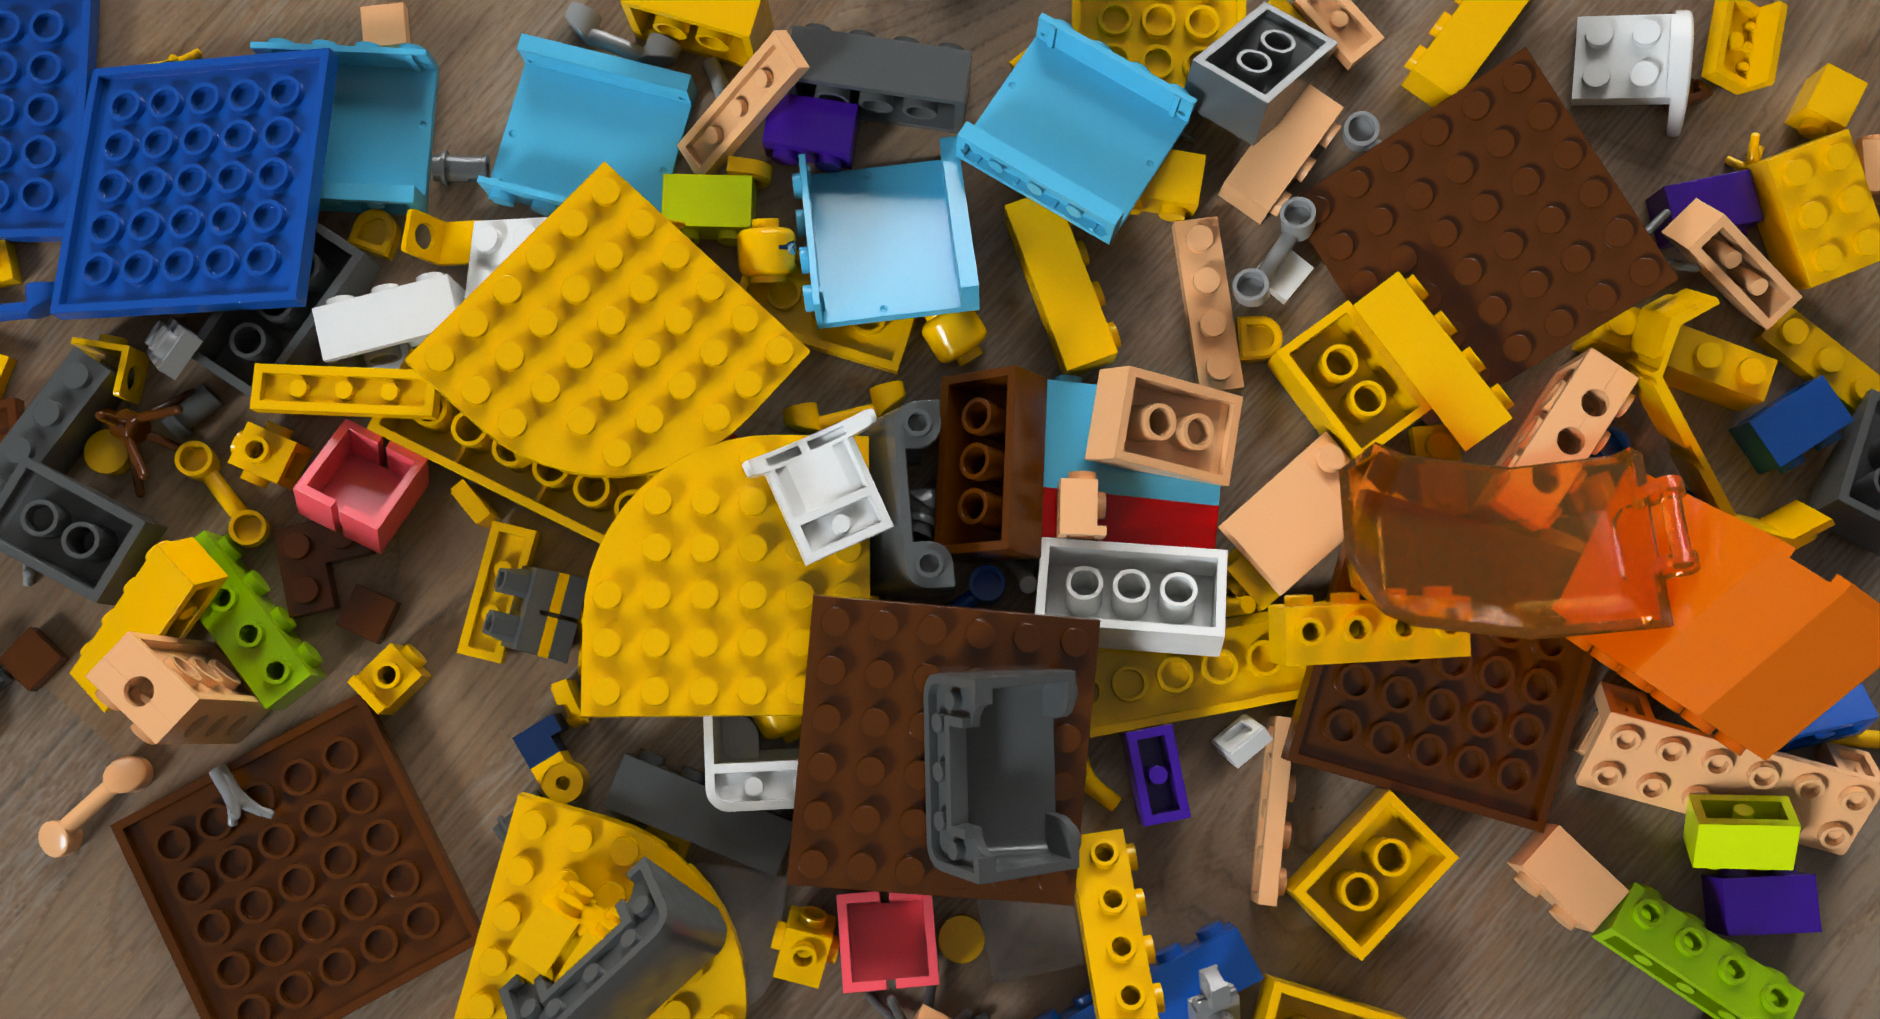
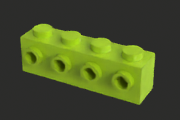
(256, 632)
(1695, 961)

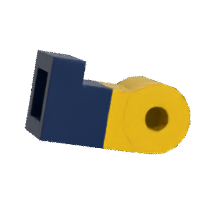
(551, 761)

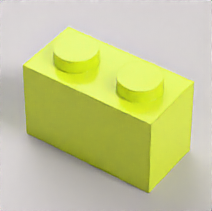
(710, 205)
(1741, 832)

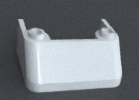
(742, 774)

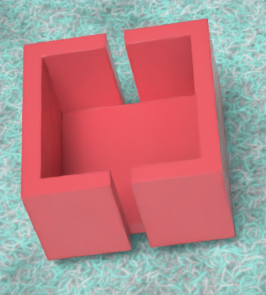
(354, 489)
(886, 941)

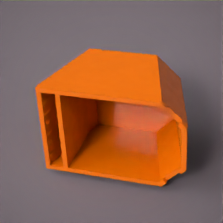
(1752, 638)

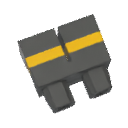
(524, 625)

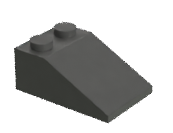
(1257, 71)
(1851, 479)
(73, 532)

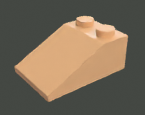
(1163, 426)
(1293, 516)

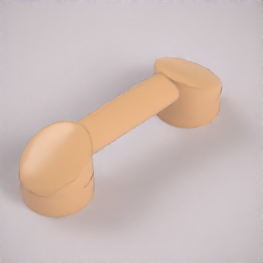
(122, 775)

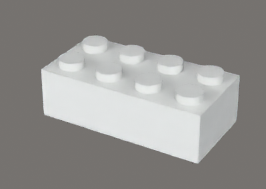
(1140, 592)

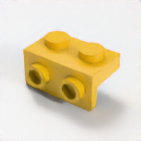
(1744, 45)

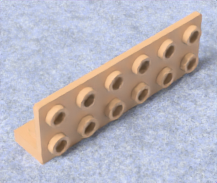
(1667, 761)

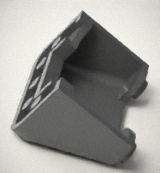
(897, 564)
(995, 774)
(637, 966)

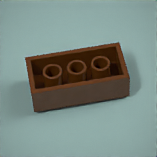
(991, 465)

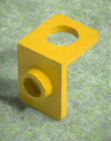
(449, 240)
(129, 358)

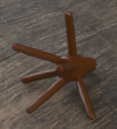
(135, 429)

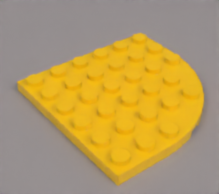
(608, 342)
(706, 594)
(575, 844)

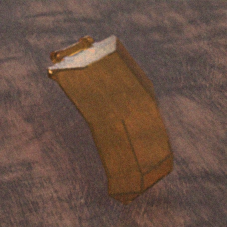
(1513, 546)

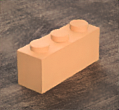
(1268, 167)
(1732, 263)

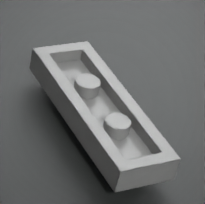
(171, 346)

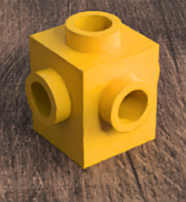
(269, 455)
(805, 945)

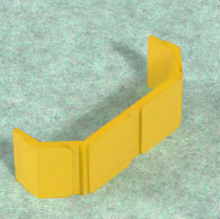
(1651, 351)

